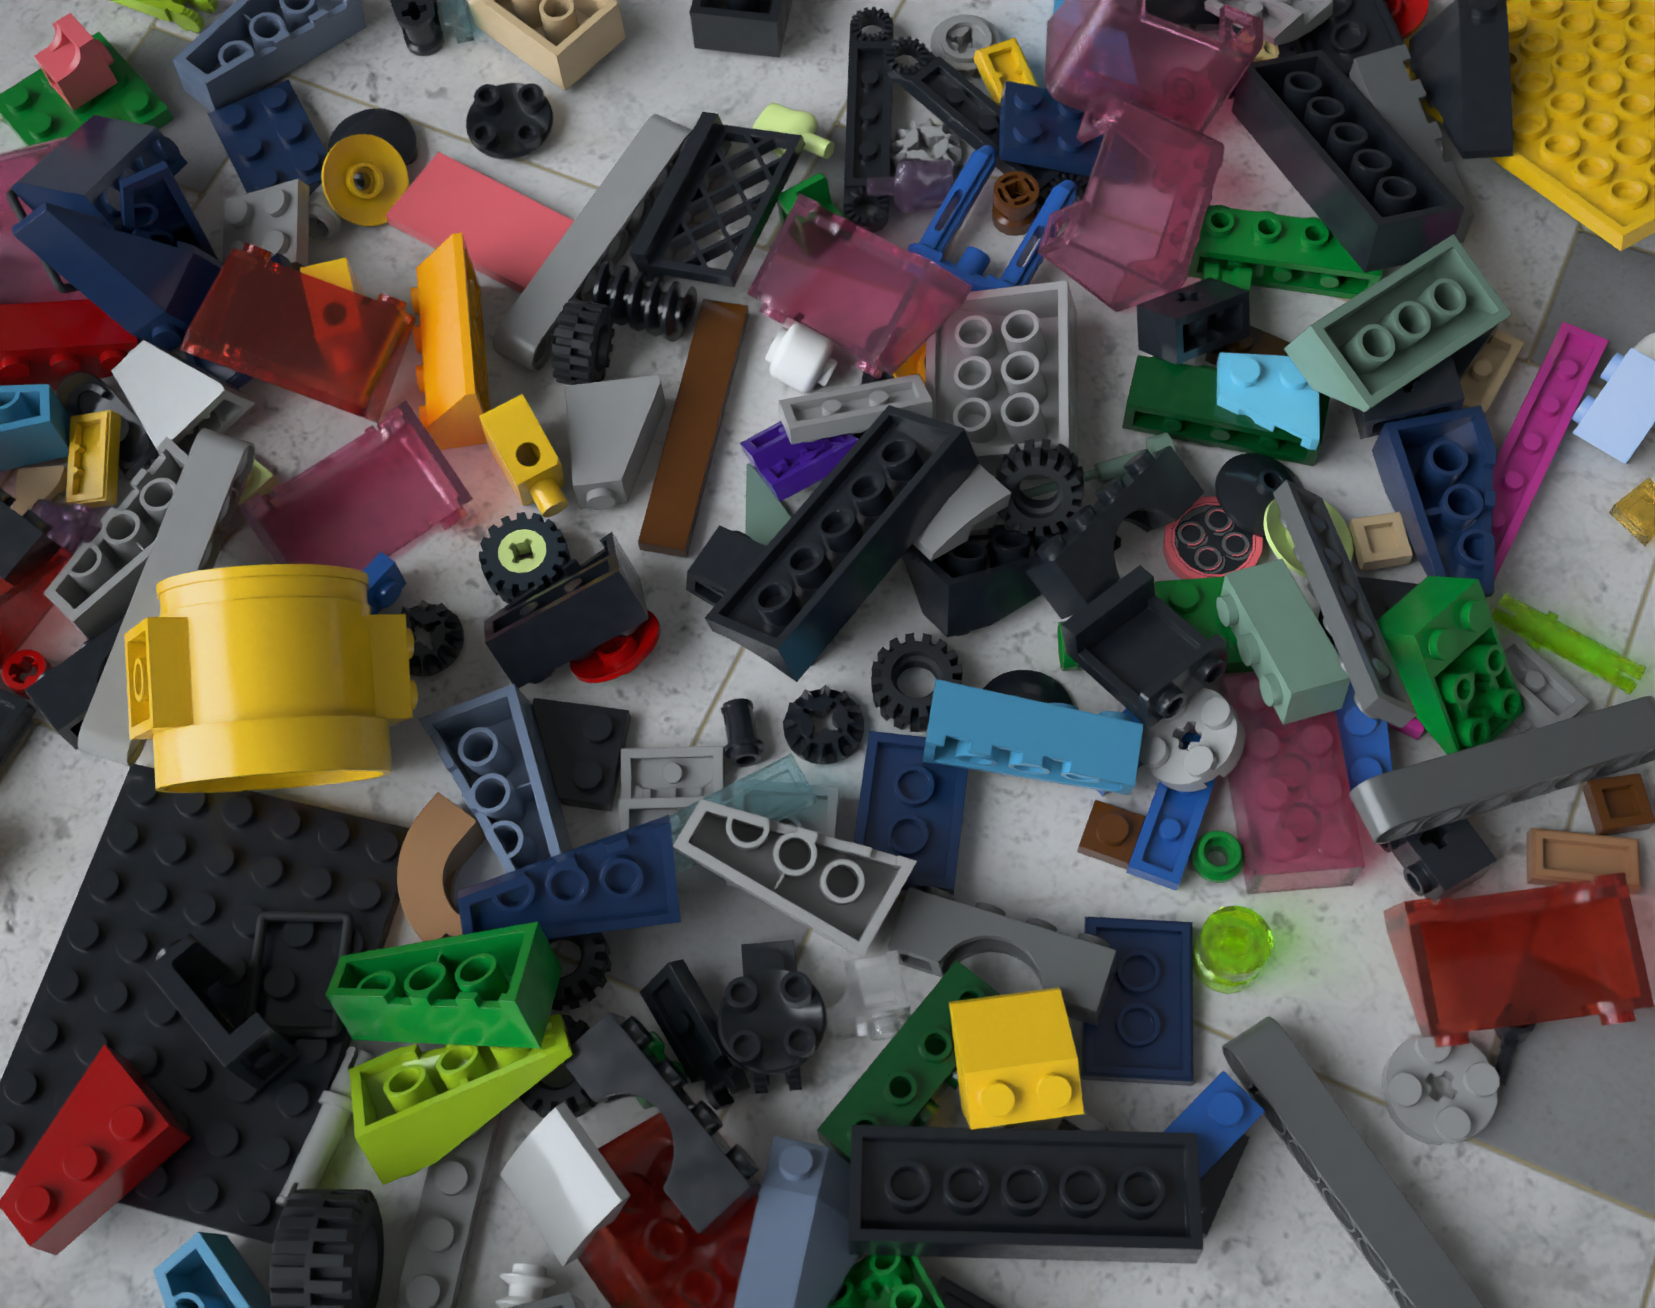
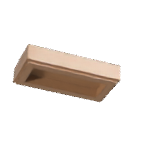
(1579, 857)

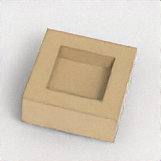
(1380, 541)

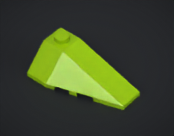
(425, 1103)

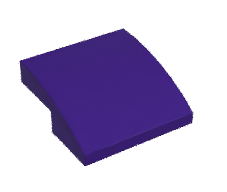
(793, 467)

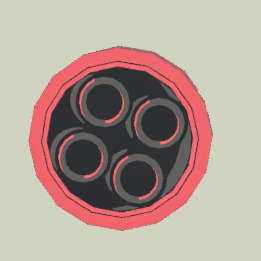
(1208, 543)

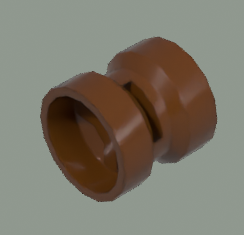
(1015, 203)

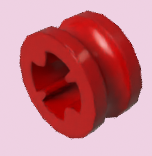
(20, 663)

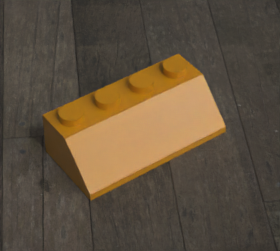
(451, 346)

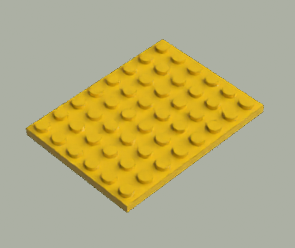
(1584, 110)

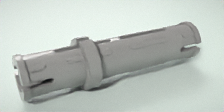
(326, 1131)

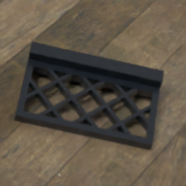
(686, 196)

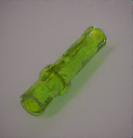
(1567, 643)

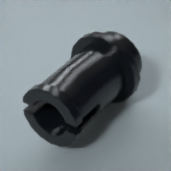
(741, 733)

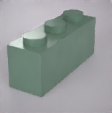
(1282, 641)

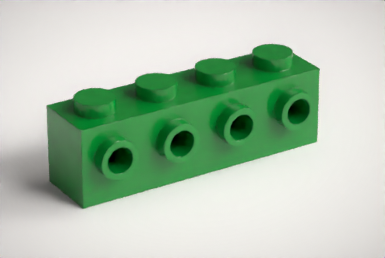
(1281, 251)

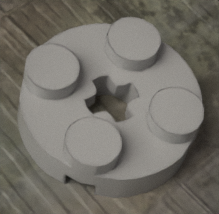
(1202, 761)
(1448, 1120)

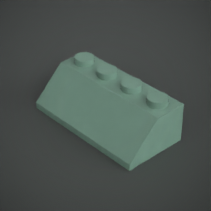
(1398, 327)

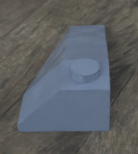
(798, 1230)

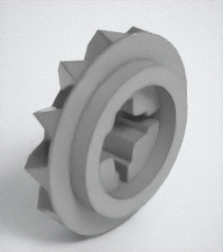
(955, 32)
(944, 143)

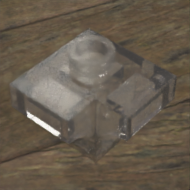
(873, 1001)

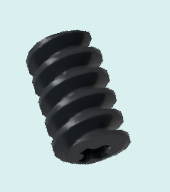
(644, 305)

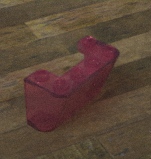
(1148, 59)
(1140, 204)

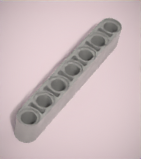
(598, 234)
(184, 544)

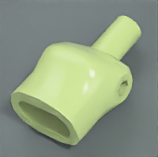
(786, 120)

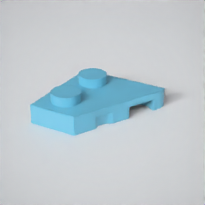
(1269, 393)

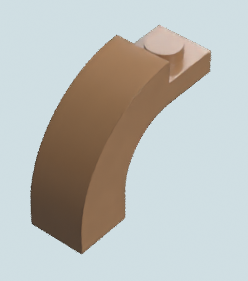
(429, 865)

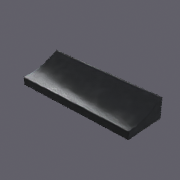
(844, 539)
(1025, 1194)

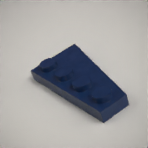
(587, 890)

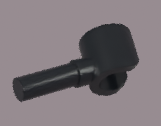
(1510, 1039)

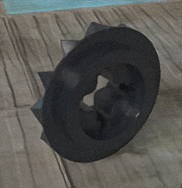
(446, 638)
(829, 745)

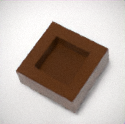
(1618, 804)
(1111, 834)

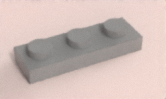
(851, 408)

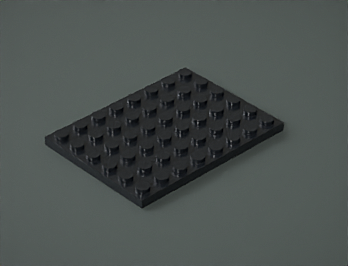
(209, 872)

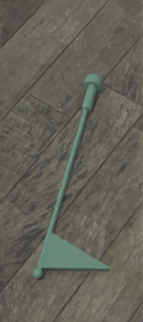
(767, 516)

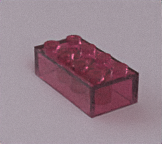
(1291, 798)

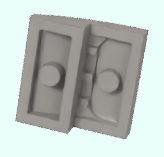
(1282, 19)
(970, 504)
(1542, 689)
(666, 780)
(564, 1184)

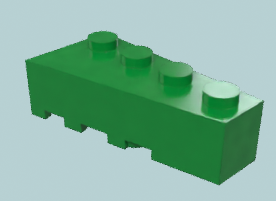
(451, 990)

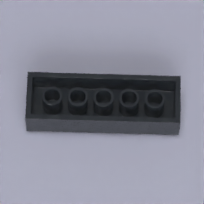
(1345, 160)

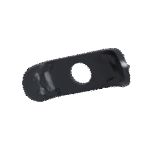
(86, 393)

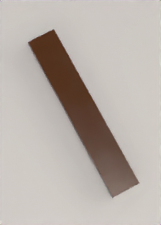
(693, 429)

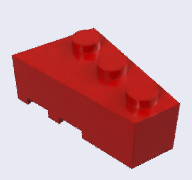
(57, 338)
(91, 1154)

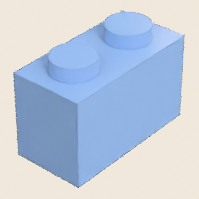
(1623, 409)

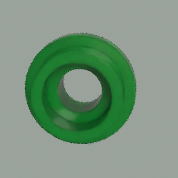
(1223, 843)

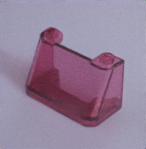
(855, 288)
(361, 498)

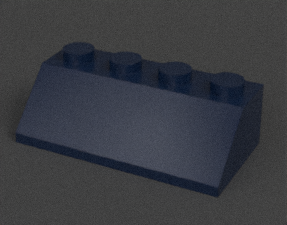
(90, 163)

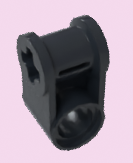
(419, 25)

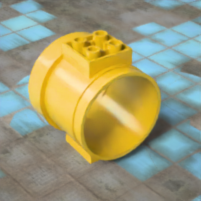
(268, 679)

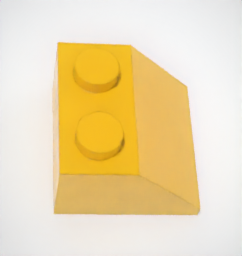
(1015, 1058)

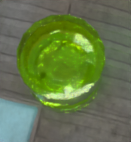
(1232, 949)

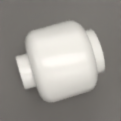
(801, 357)

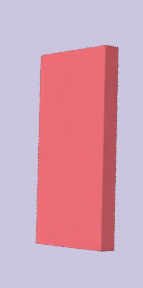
(502, 228)

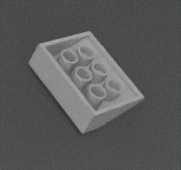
(1008, 370)

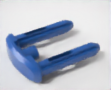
(975, 261)

